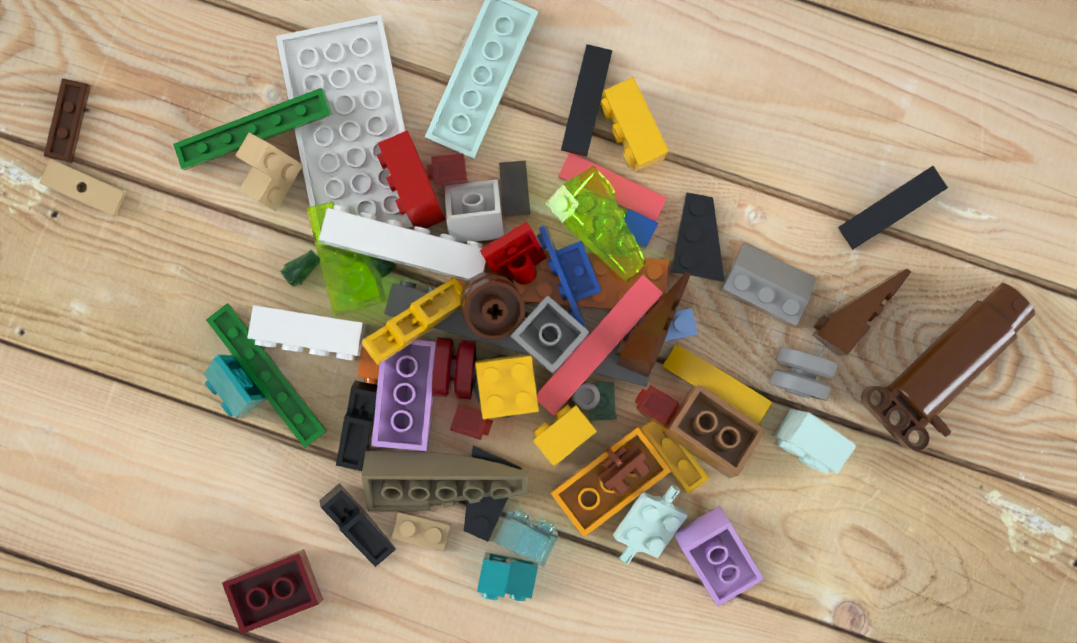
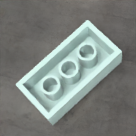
(813, 442)

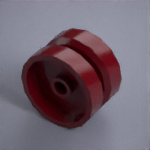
(454, 368)

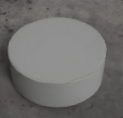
(586, 396)

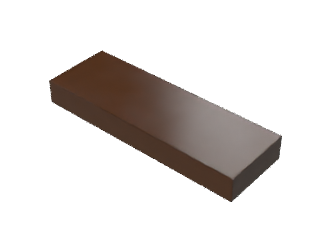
(67, 120)

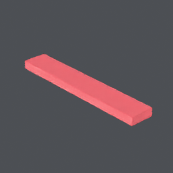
(598, 345)

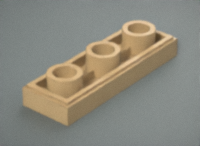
(69, 182)

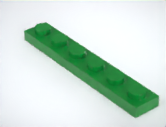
(263, 124)
(266, 376)

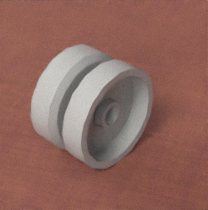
(803, 374)

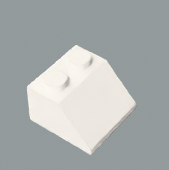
(474, 211)

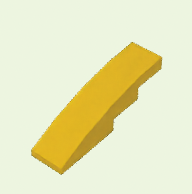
(414, 321)
(698, 371)

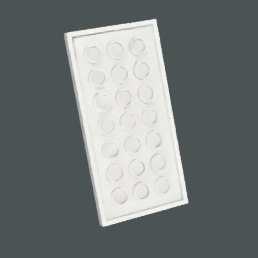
(359, 81)

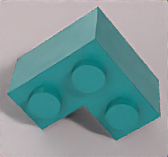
(508, 576)

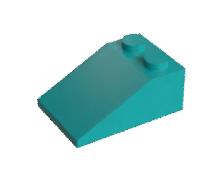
(233, 386)

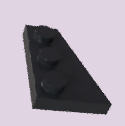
(698, 240)
(484, 515)

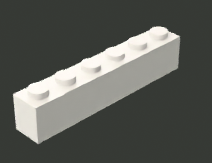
(401, 245)

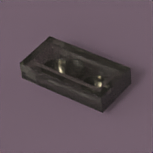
(514, 188)

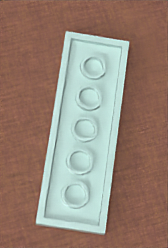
(481, 76)

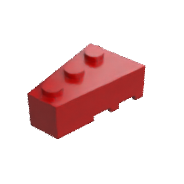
(410, 181)

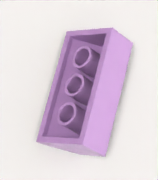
(405, 398)

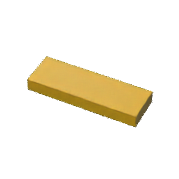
(678, 459)

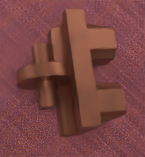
(621, 464)

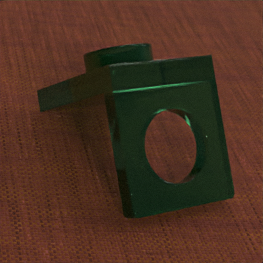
(606, 407)

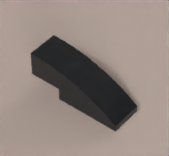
(357, 426)
(356, 525)

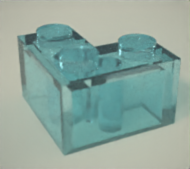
(527, 537)

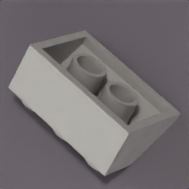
(768, 285)

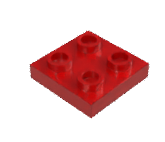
(515, 254)

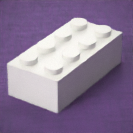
(302, 330)

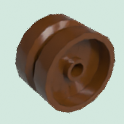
(487, 320)

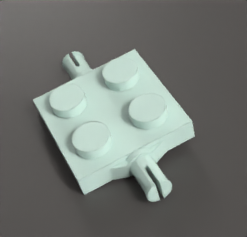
(650, 524)

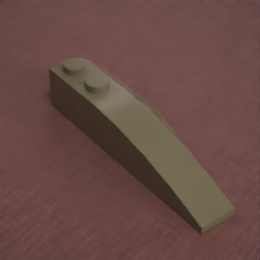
(432, 478)

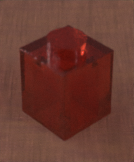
(447, 169)
(656, 405)
(470, 422)

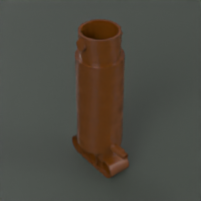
(949, 366)

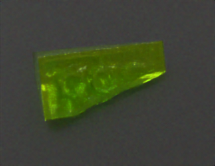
(593, 215)
(348, 276)

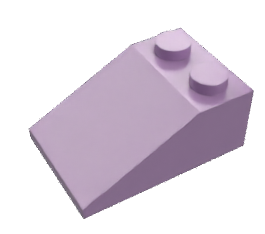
(718, 556)

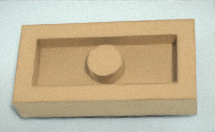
(421, 531)

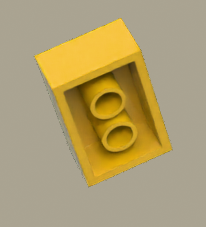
(633, 125)

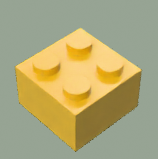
(506, 386)
(563, 434)

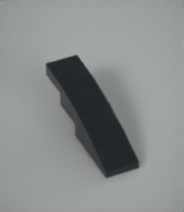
(586, 100)
(893, 207)

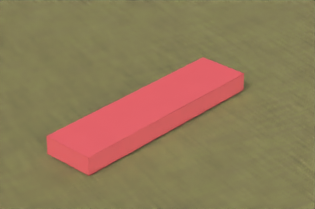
(627, 193)

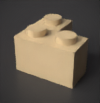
(270, 172)

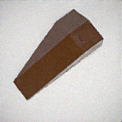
(847, 325)
(646, 340)

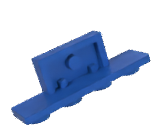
(574, 272)

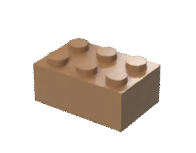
(714, 431)

